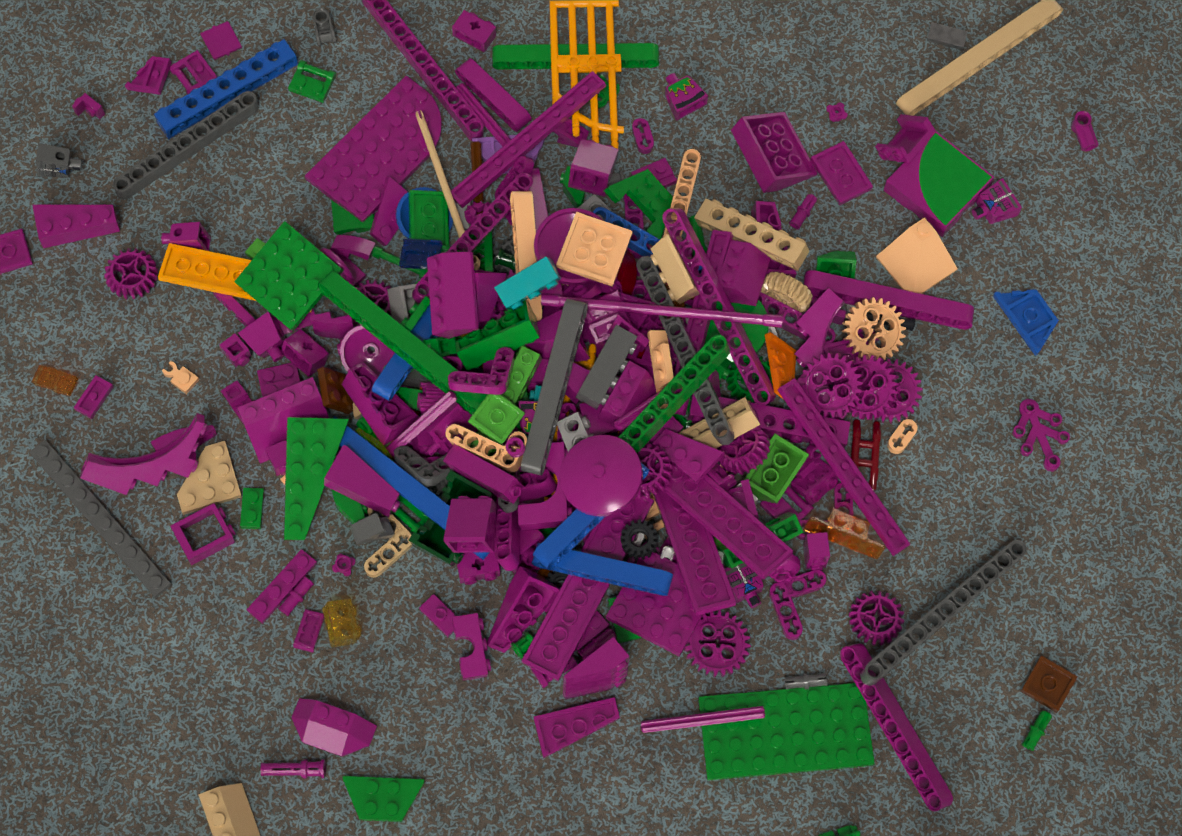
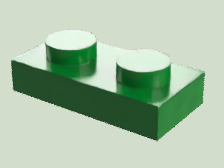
(252, 508)

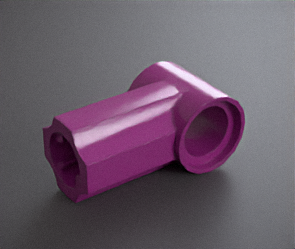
(1085, 132)

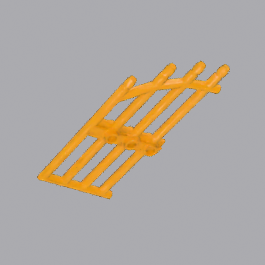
(587, 63)

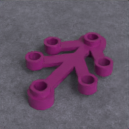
(1039, 430)

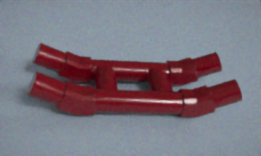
(873, 464)

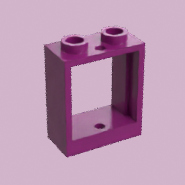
(211, 548)

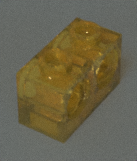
(336, 622)

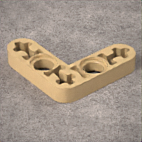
(399, 532)

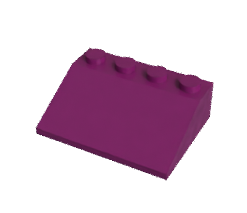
(773, 151)
(267, 417)
(598, 672)

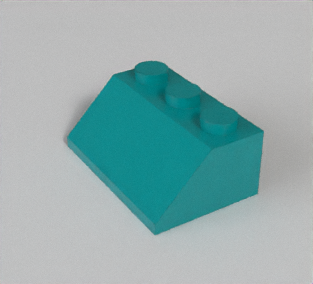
(528, 283)

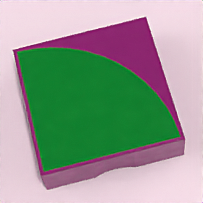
(938, 183)

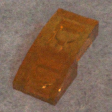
(55, 380)

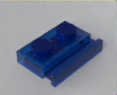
(416, 251)

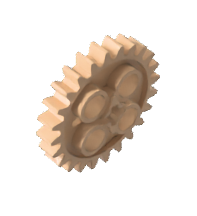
(859, 320)

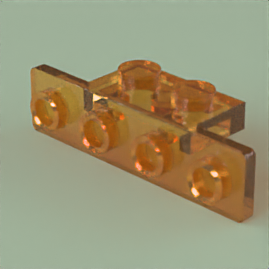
(847, 532)

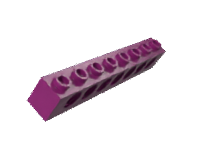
(778, 417)

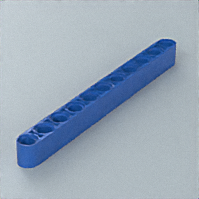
(399, 479)

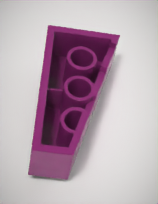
(384, 417)

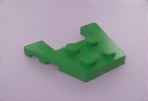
(647, 195)

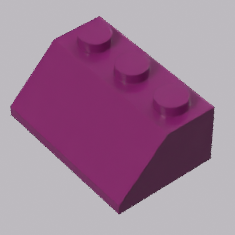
(744, 272)
(631, 390)

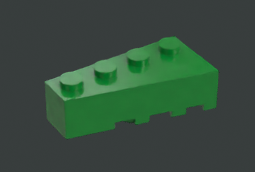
(510, 331)

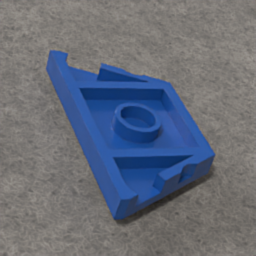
(1029, 316)

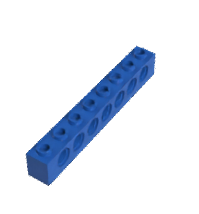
(204, 107)

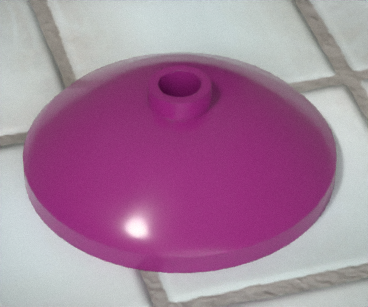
(355, 350)

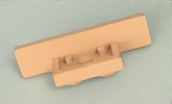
(660, 359)

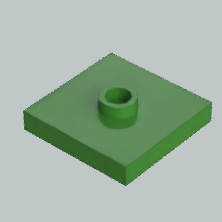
(496, 417)

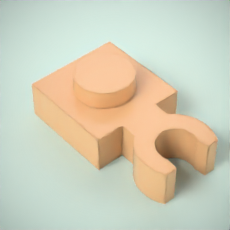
(182, 378)

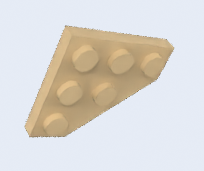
(211, 482)

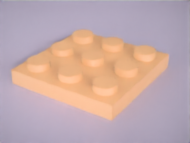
(594, 249)

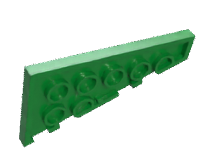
(309, 455)

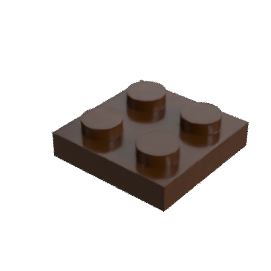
(332, 391)
(1049, 684)

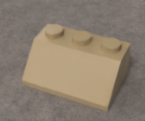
(673, 270)
(229, 811)

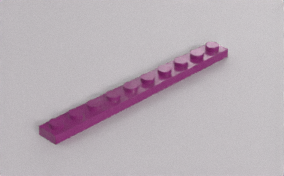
(527, 139)
(698, 328)
(844, 467)

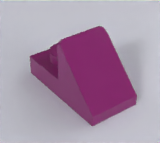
(566, 136)

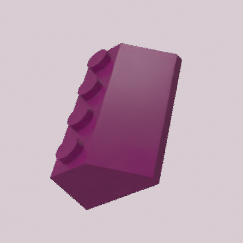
(452, 294)

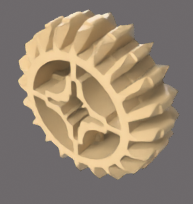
(787, 291)

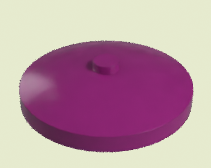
(551, 238)
(601, 475)

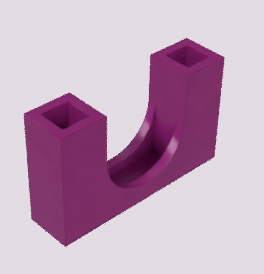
(554, 510)

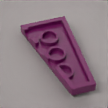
(569, 725)

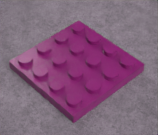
(657, 618)

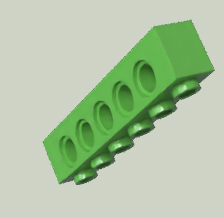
(520, 379)

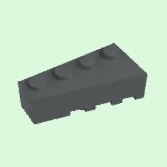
(606, 367)

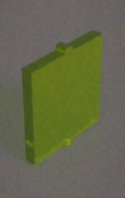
(376, 443)

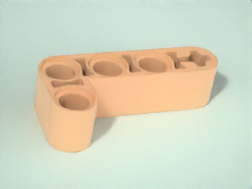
(485, 446)

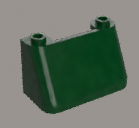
(431, 537)

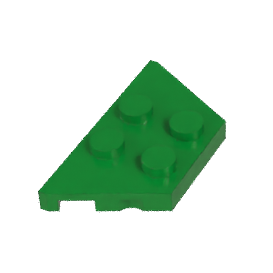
(382, 797)

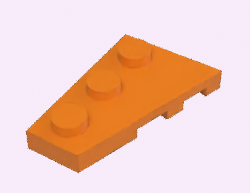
(781, 361)

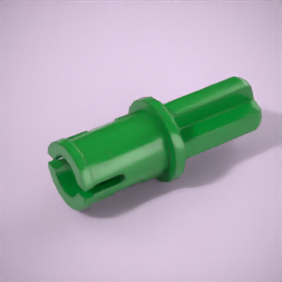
(1037, 730)

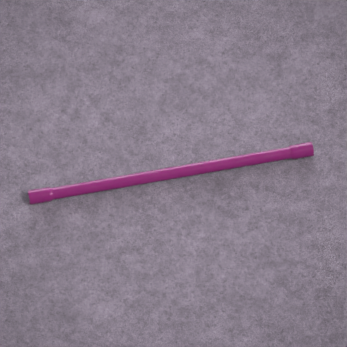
(765, 320)

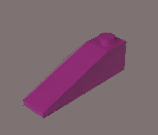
(523, 603)

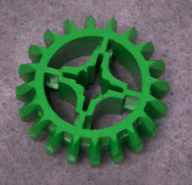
(735, 375)

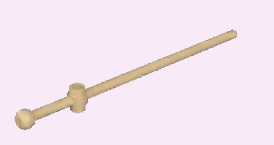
(443, 181)

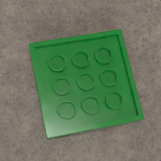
(287, 275)

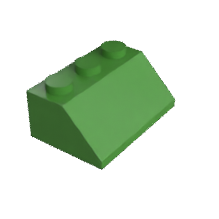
(778, 471)

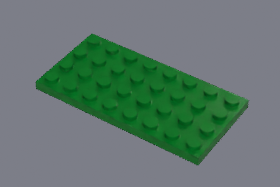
(799, 732)

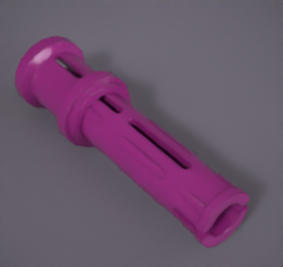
(267, 769)

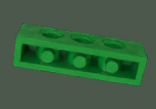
(783, 527)

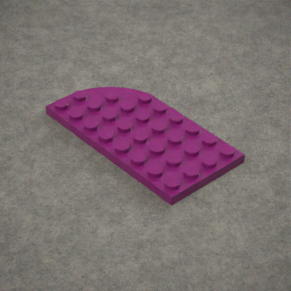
(378, 147)

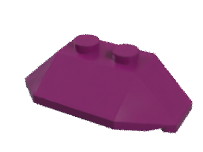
(331, 727)

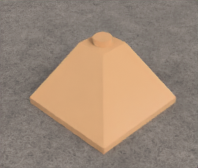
(917, 258)

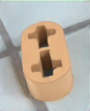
(899, 434)

